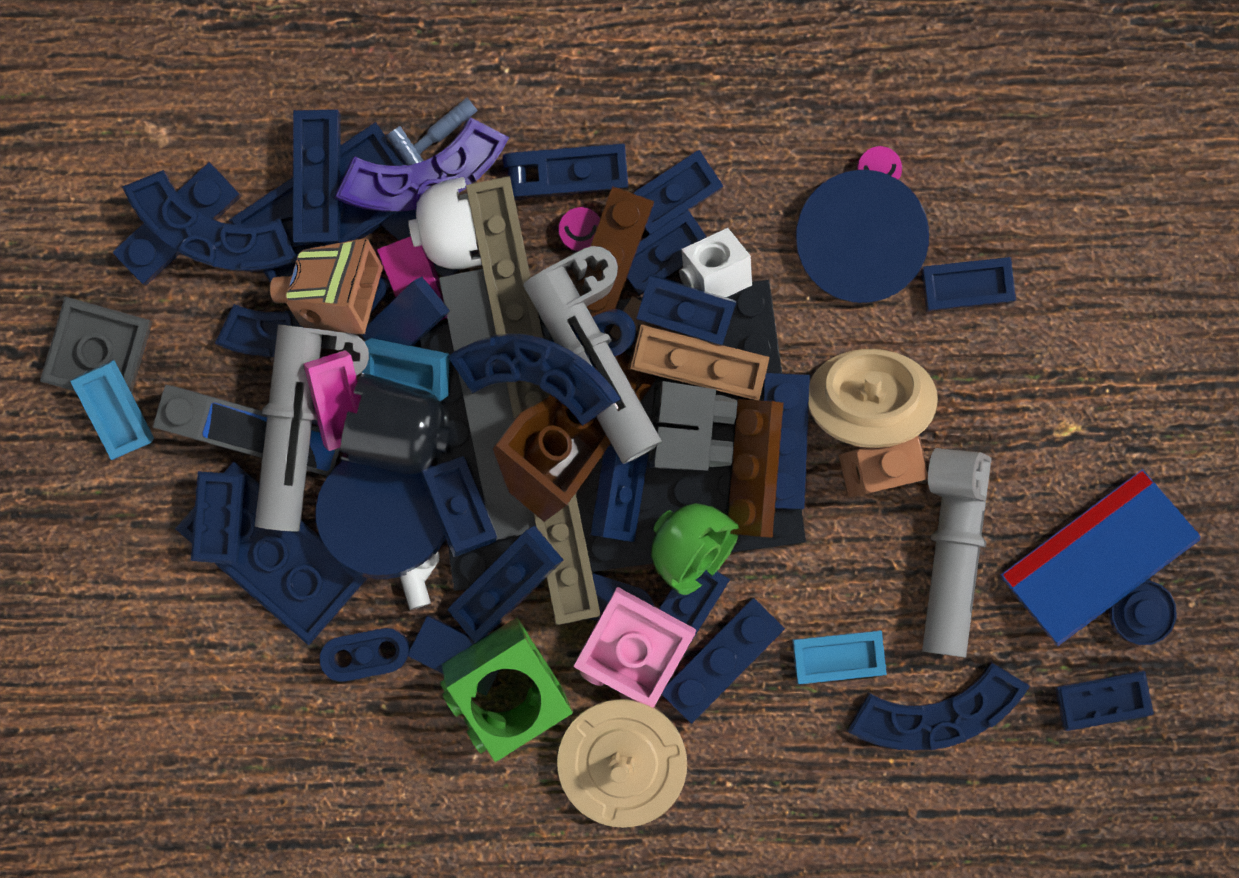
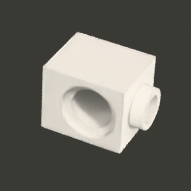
(717, 265)

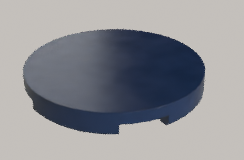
(862, 236)
(377, 520)

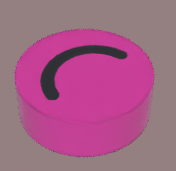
(881, 160)
(578, 228)

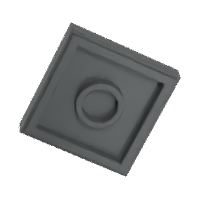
(92, 337)

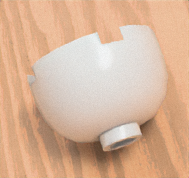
(446, 226)

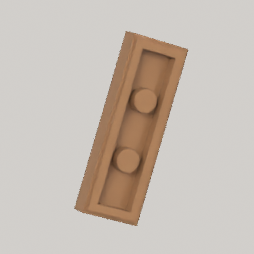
(698, 362)

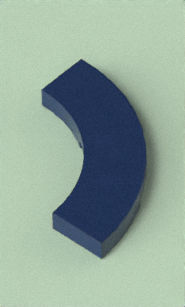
(205, 239)
(256, 331)
(538, 362)
(942, 722)

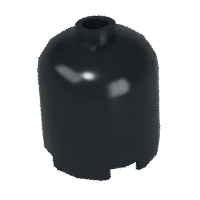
(394, 427)

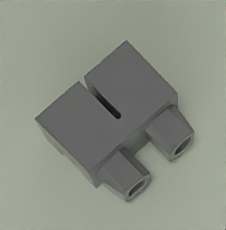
(692, 408)

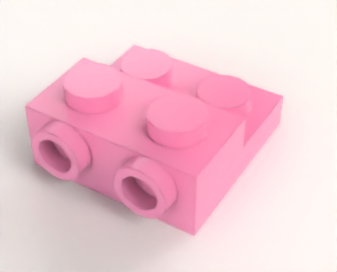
(634, 648)

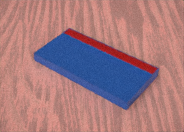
(1100, 557)

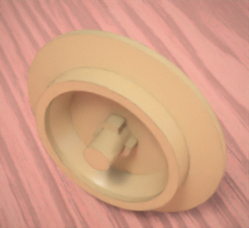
(872, 398)
(622, 763)

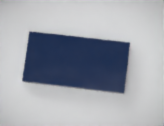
(355, 222)
(286, 569)

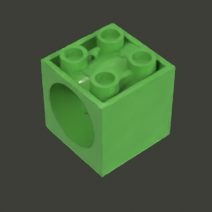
(508, 730)

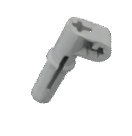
(562, 306)
(290, 421)
(963, 485)

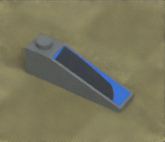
(229, 426)

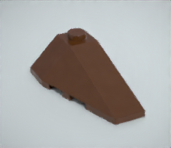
(550, 452)

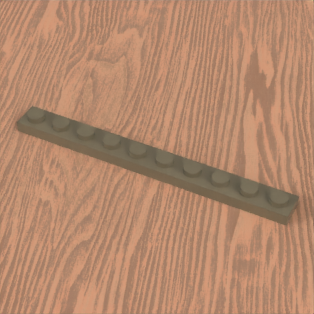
(514, 313)

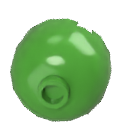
(690, 543)

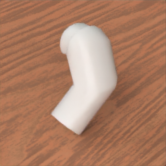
(414, 583)

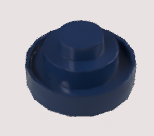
(1144, 614)

